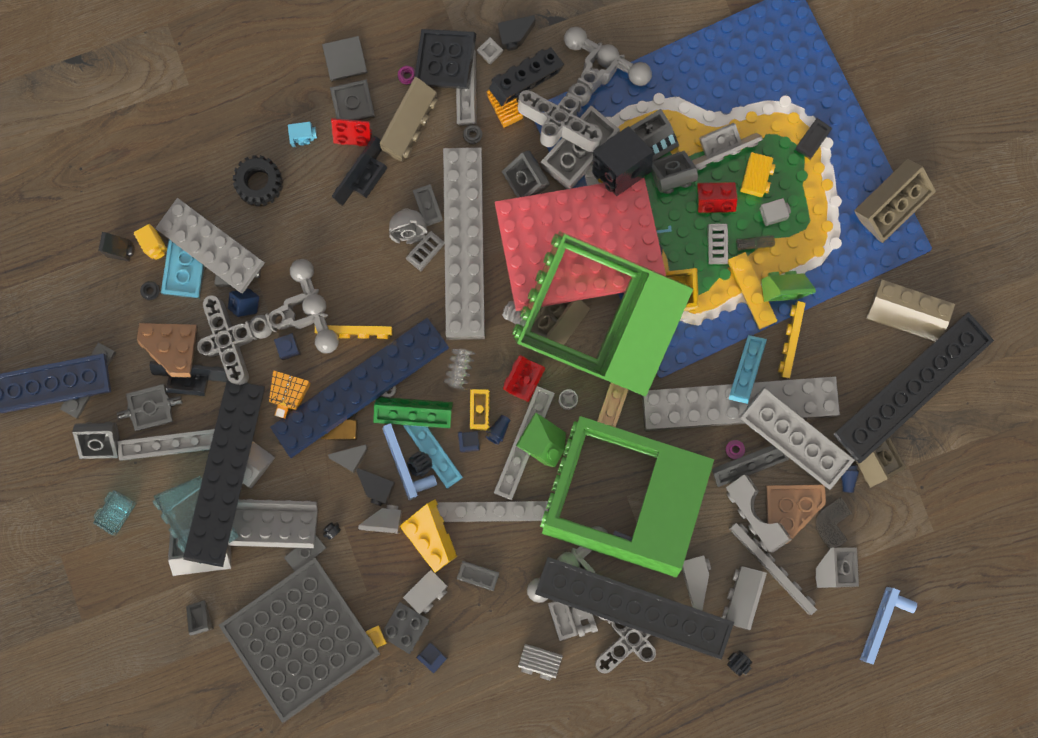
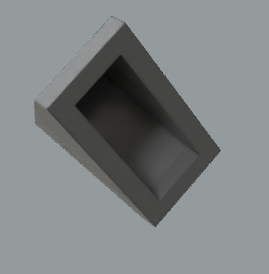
(350, 458)
(198, 618)

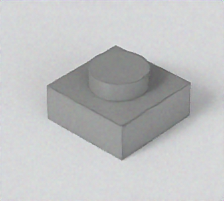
(490, 50)

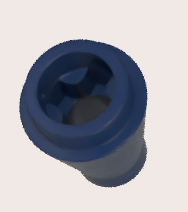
(498, 429)
(849, 479)

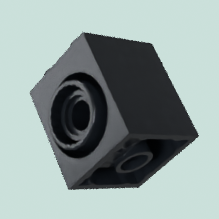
(622, 161)

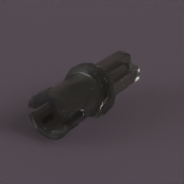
(755, 242)

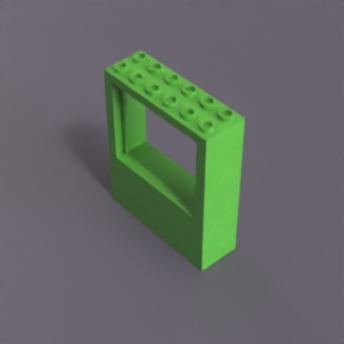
(637, 332)
(666, 512)

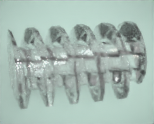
(458, 368)

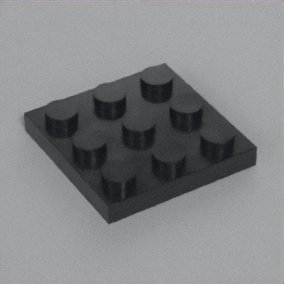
(445, 58)

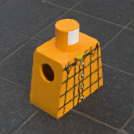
(287, 392)

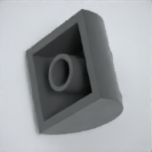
(674, 172)
(525, 175)
(96, 440)

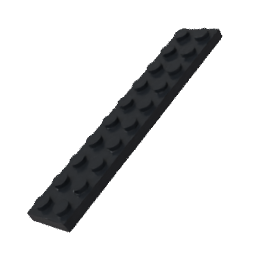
(913, 387)
(224, 474)
(634, 608)

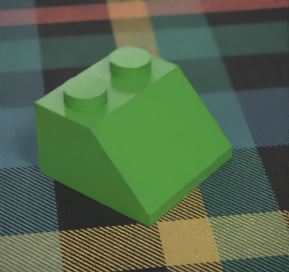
(786, 287)

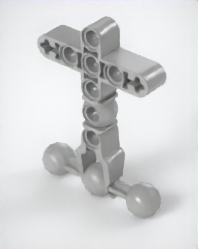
(579, 94)
(312, 304)
(576, 558)

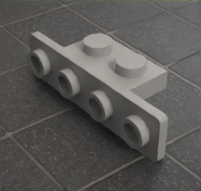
(722, 143)

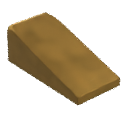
(345, 431)

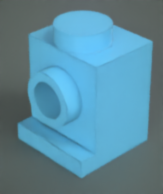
(301, 133)

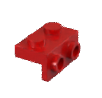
(717, 197)
(523, 378)

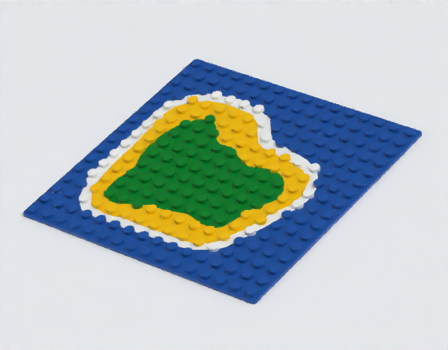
(770, 78)

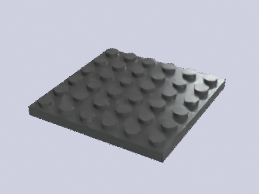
(299, 640)

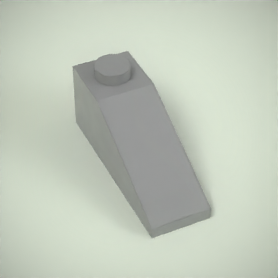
(696, 579)

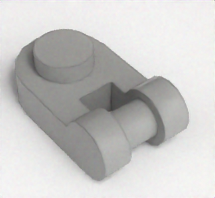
(579, 615)

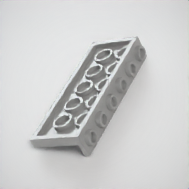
(275, 523)

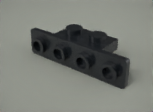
(363, 174)
(190, 385)

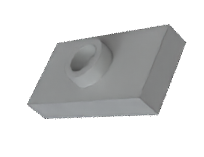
(562, 620)

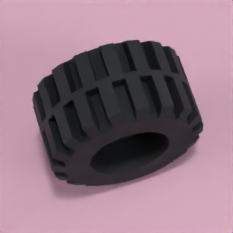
(253, 166)

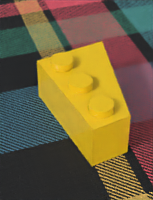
(429, 536)

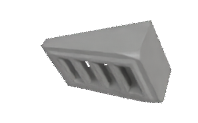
(717, 227)
(420, 266)

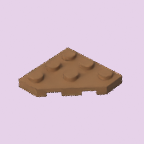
(170, 346)
(793, 505)

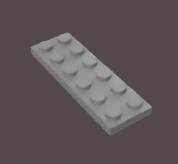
(210, 245)
(796, 438)

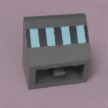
(656, 133)

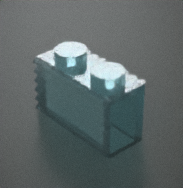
(114, 512)

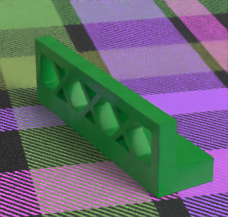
(413, 412)

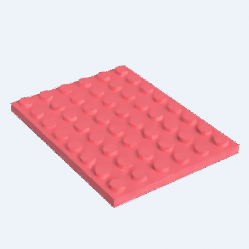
(588, 213)

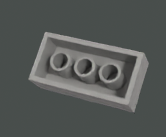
(570, 162)

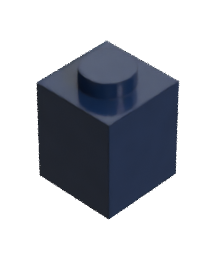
(287, 347)

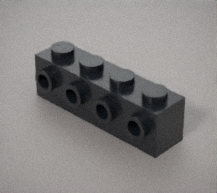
(525, 76)

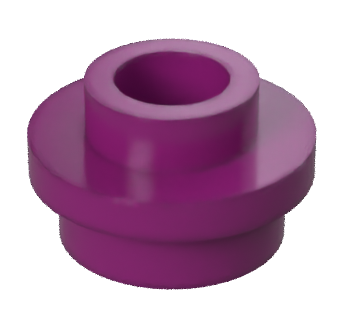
(406, 69)
(730, 453)

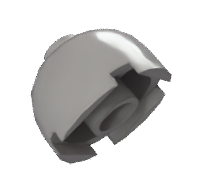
(407, 226)

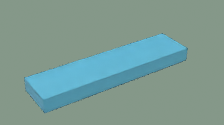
(747, 369)
(441, 462)

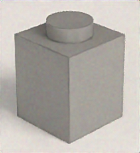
(775, 212)

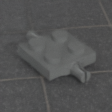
(149, 407)

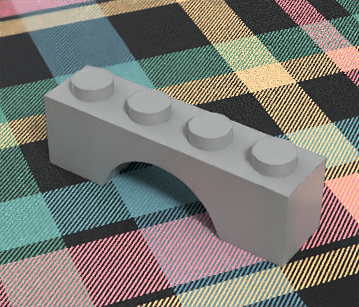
(744, 494)

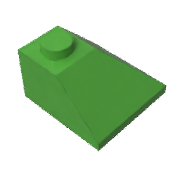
(543, 440)

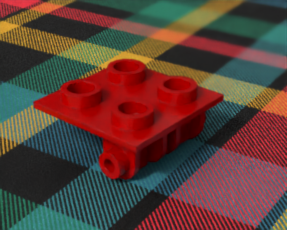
(351, 132)

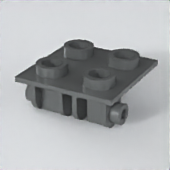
(405, 628)

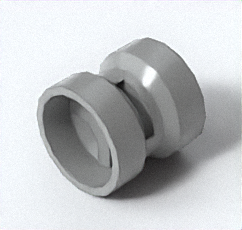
(568, 396)

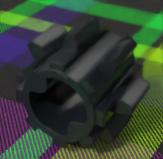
(419, 464)
(739, 663)

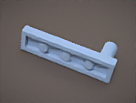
(411, 488)
(889, 600)

